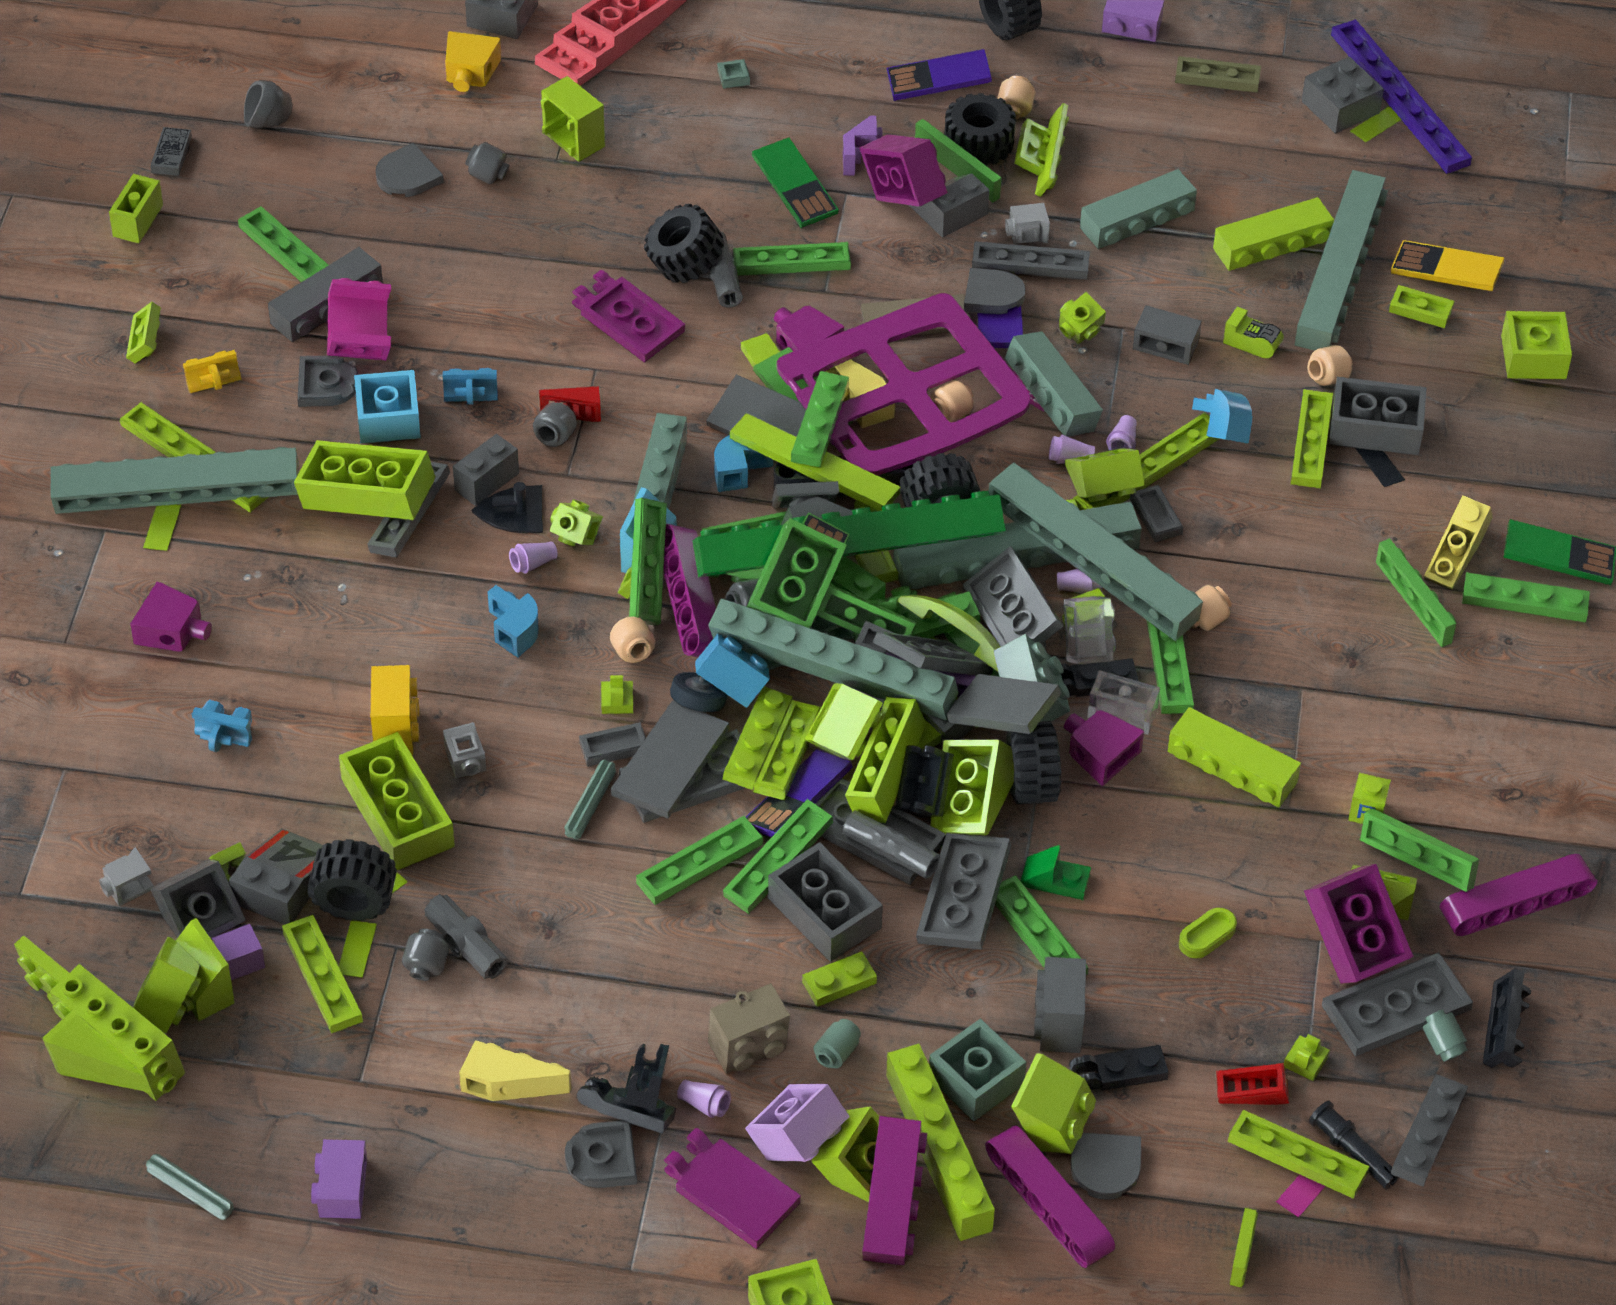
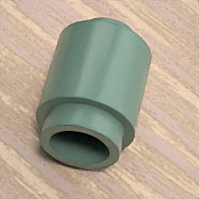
(1445, 1035)
(837, 1043)

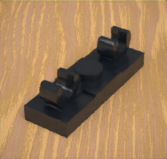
(1505, 1020)

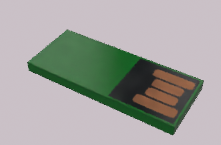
(795, 182)
(1560, 552)

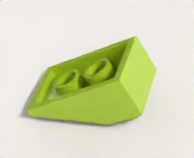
(977, 785)

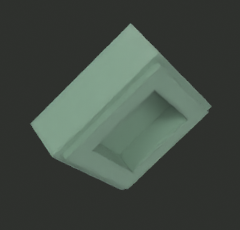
(733, 73)

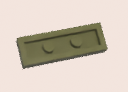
(1217, 74)

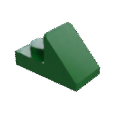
(1049, 874)

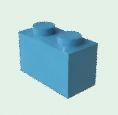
(733, 669)

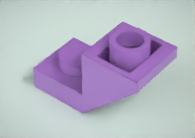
(854, 139)

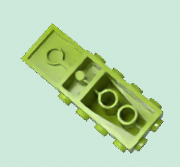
(99, 1031)

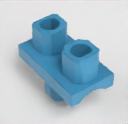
(470, 385)
(222, 728)

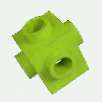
(1081, 318)
(575, 523)

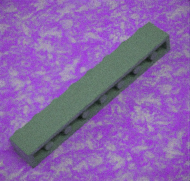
(1341, 261)
(174, 480)
(1096, 552)
(964, 558)
(834, 658)

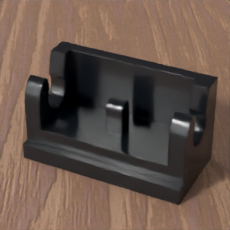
(924, 781)
(646, 1079)

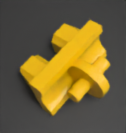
(212, 371)

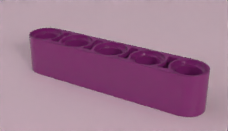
(689, 595)
(1518, 895)
(1050, 1196)

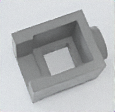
(1028, 223)
(467, 761)
(126, 878)

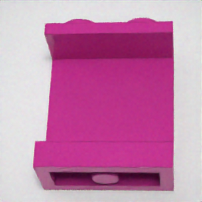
(358, 319)

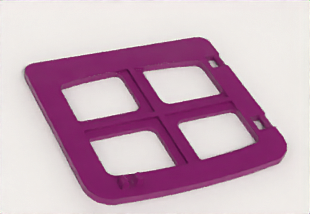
(909, 386)

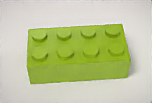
(365, 479)
(396, 800)

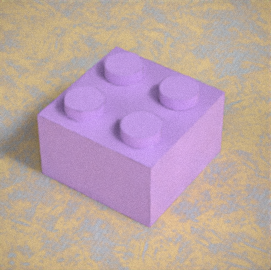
(797, 1122)

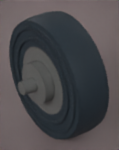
(697, 693)

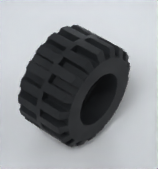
(1011, 17)
(982, 126)
(684, 243)
(938, 478)
(1036, 764)
(352, 880)

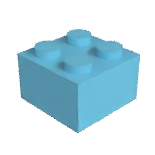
(387, 406)

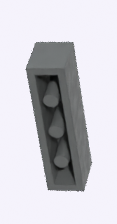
(307, 303)

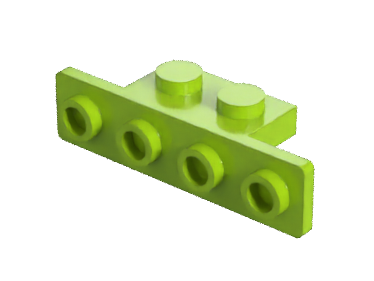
(1040, 148)

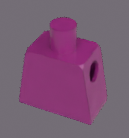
(803, 327)
(168, 620)
(1103, 744)

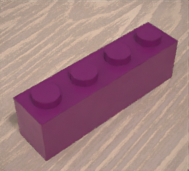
(892, 1191)

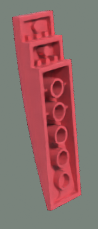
(601, 35)

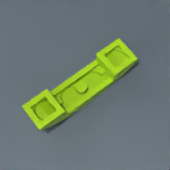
(926, 606)

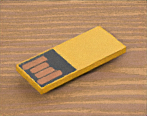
(1447, 265)

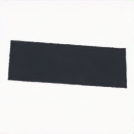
(1381, 466)

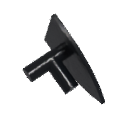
(513, 509)

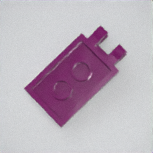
(628, 315)
(731, 1188)

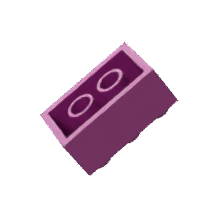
(904, 170)
(1358, 923)

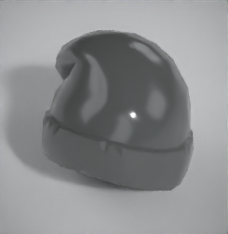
(266, 105)

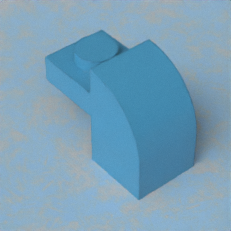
(1229, 415)
(733, 462)
(516, 622)

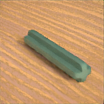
(590, 799)
(190, 1186)

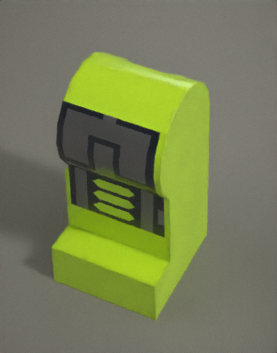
(1251, 334)

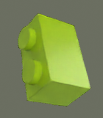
(136, 208)

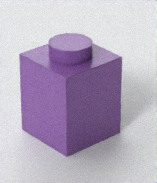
(240, 951)

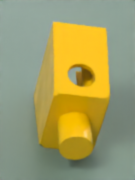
(471, 59)

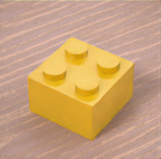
(393, 703)

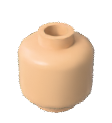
(1019, 94)
(1328, 364)
(953, 400)
(1214, 607)
(632, 639)

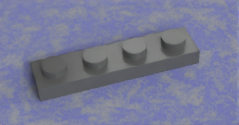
(1031, 260)
(394, 532)
(1429, 1130)

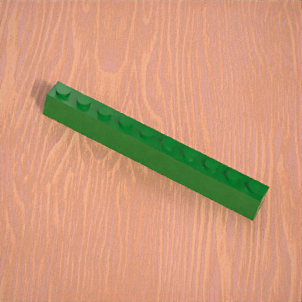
(869, 531)

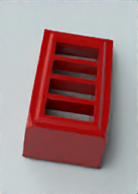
(581, 400)
(1263, 1096)

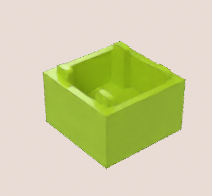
(573, 118)
(1536, 345)
(789, 1285)

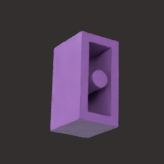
(1133, 18)
(341, 1179)

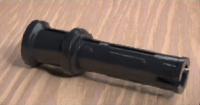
(1343, 1135)

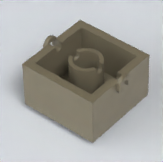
(748, 1029)

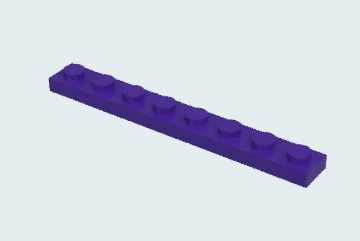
(1402, 97)

